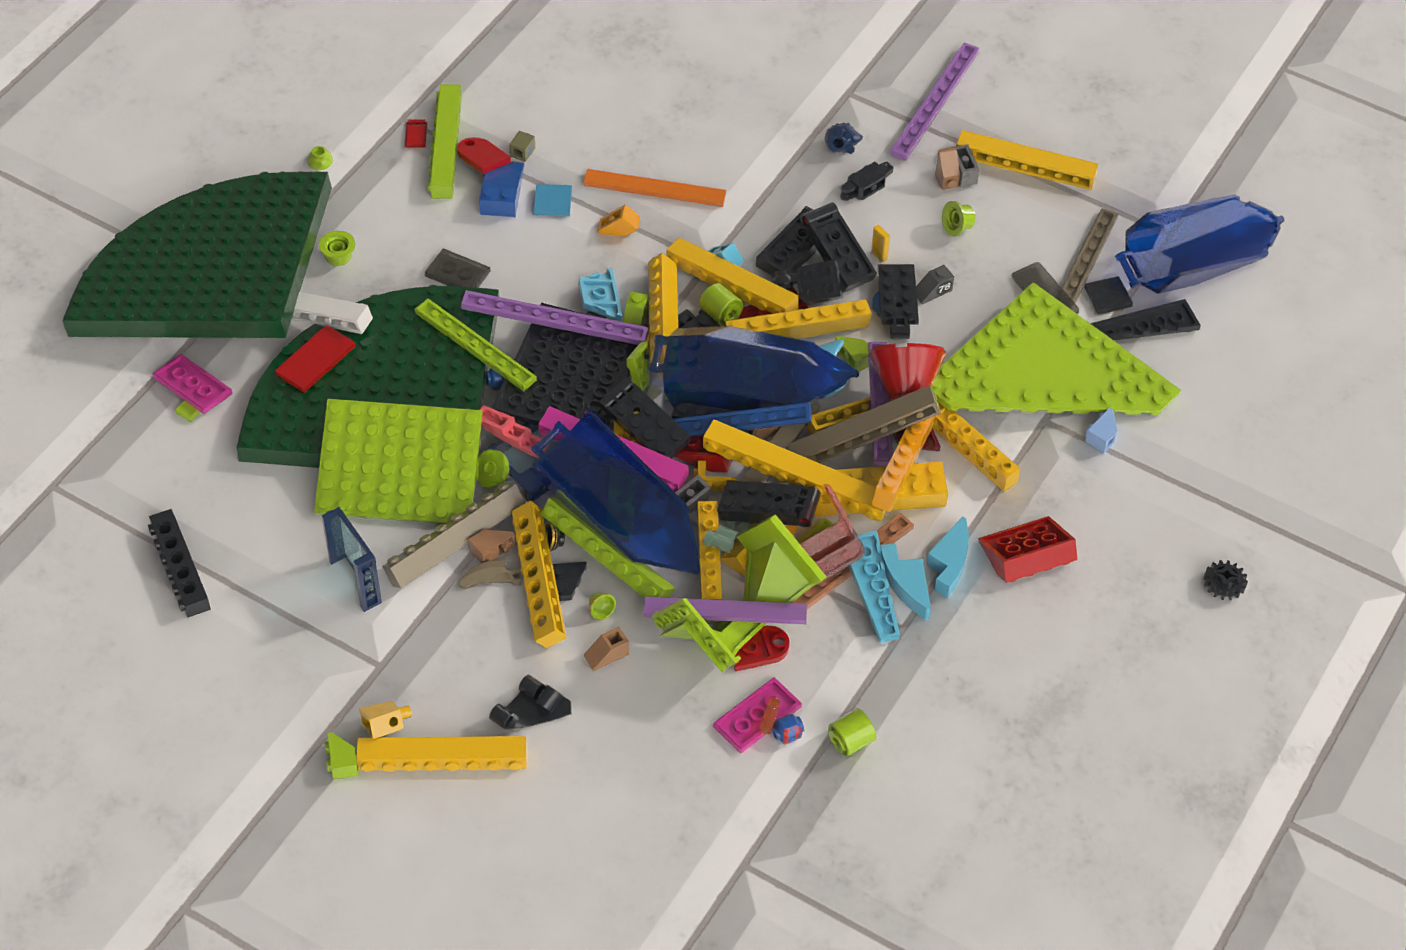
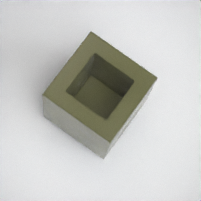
(522, 146)

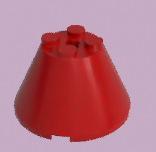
(906, 368)

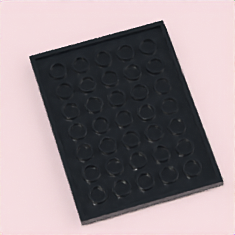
(570, 372)

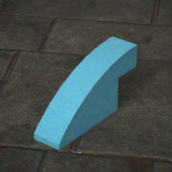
(950, 557)
(907, 580)

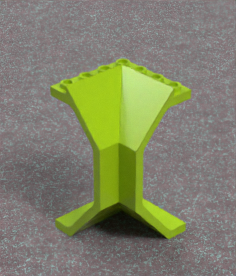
(775, 572)

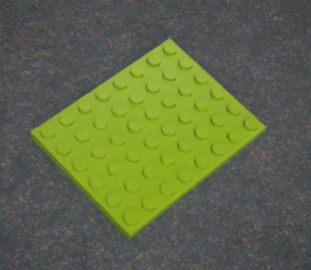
(398, 461)

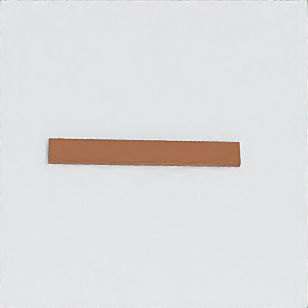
(887, 534)

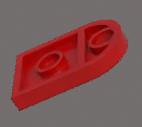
(482, 154)
(762, 650)

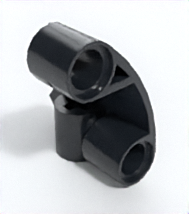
(532, 706)

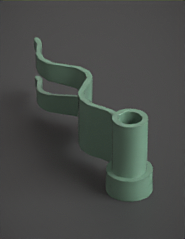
(724, 536)

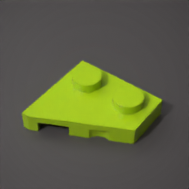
(639, 366)

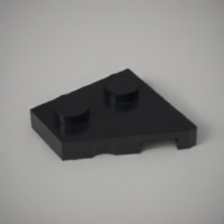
(568, 578)

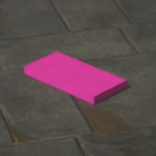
(192, 383)
(742, 722)

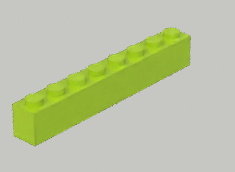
(446, 141)
(636, 575)

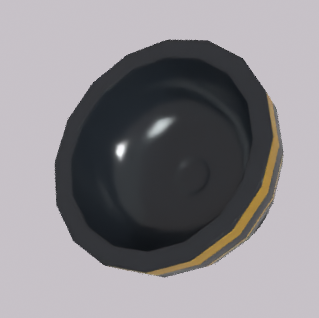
(555, 537)

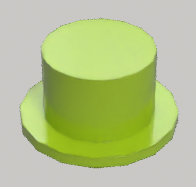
(957, 218)
(337, 247)

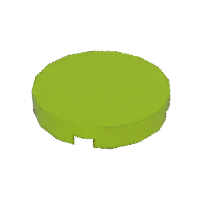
(492, 468)

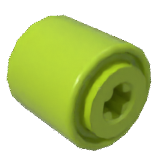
(720, 304)
(851, 732)

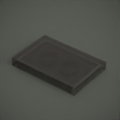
(456, 270)

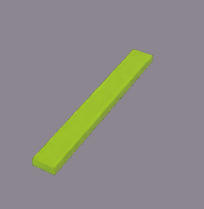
(476, 345)

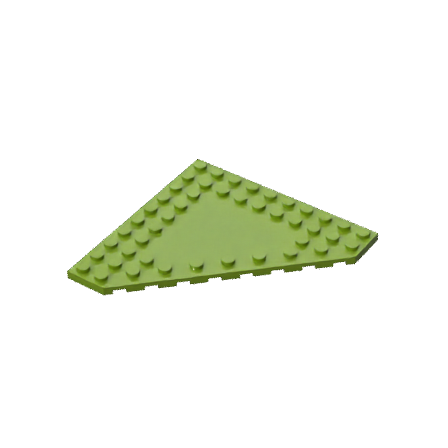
(1048, 361)

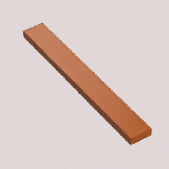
(654, 187)

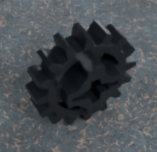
(1225, 580)

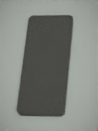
(1040, 276)

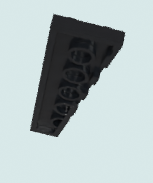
(1154, 321)

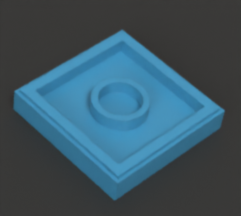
(553, 200)

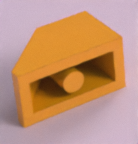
(619, 222)

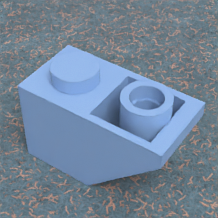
(1103, 432)

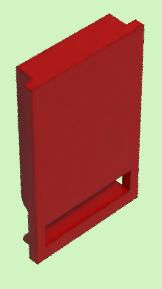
(416, 133)

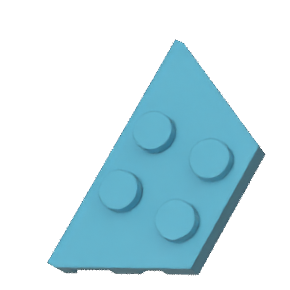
(601, 294)

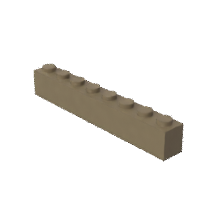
(868, 426)
(453, 535)

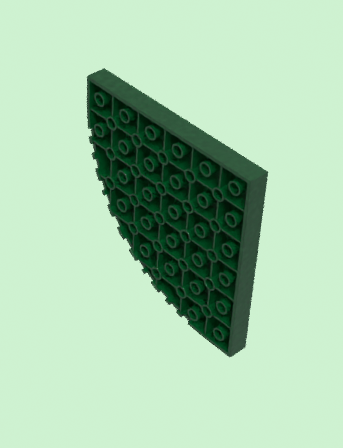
(206, 263)
(393, 362)

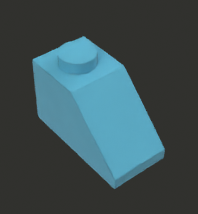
(728, 252)

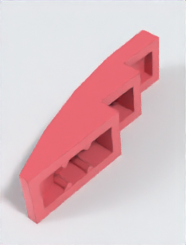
(507, 430)

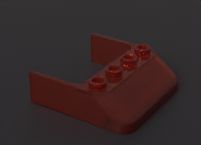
(836, 545)

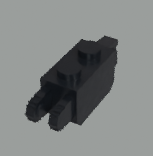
(866, 181)

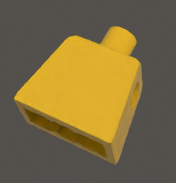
(383, 718)

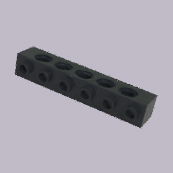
(179, 563)

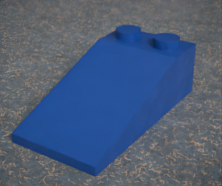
(501, 190)

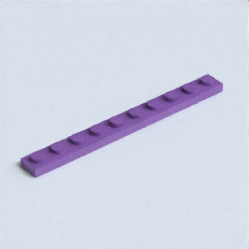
(934, 101)
(554, 317)

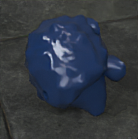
(842, 138)

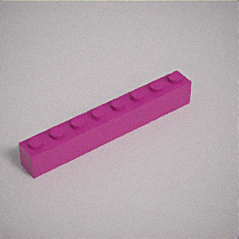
(667, 469)

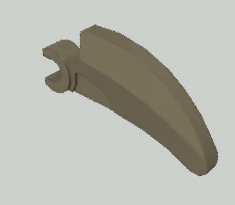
(490, 572)

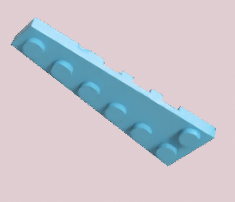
(874, 588)

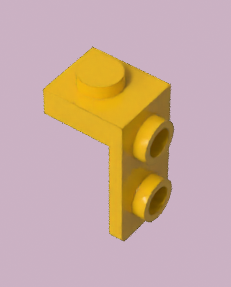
(716, 483)

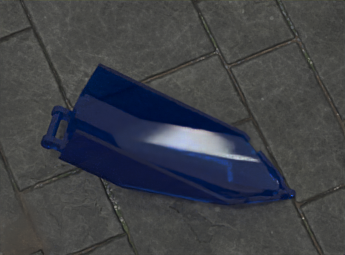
(1196, 242)
(745, 368)
(617, 495)

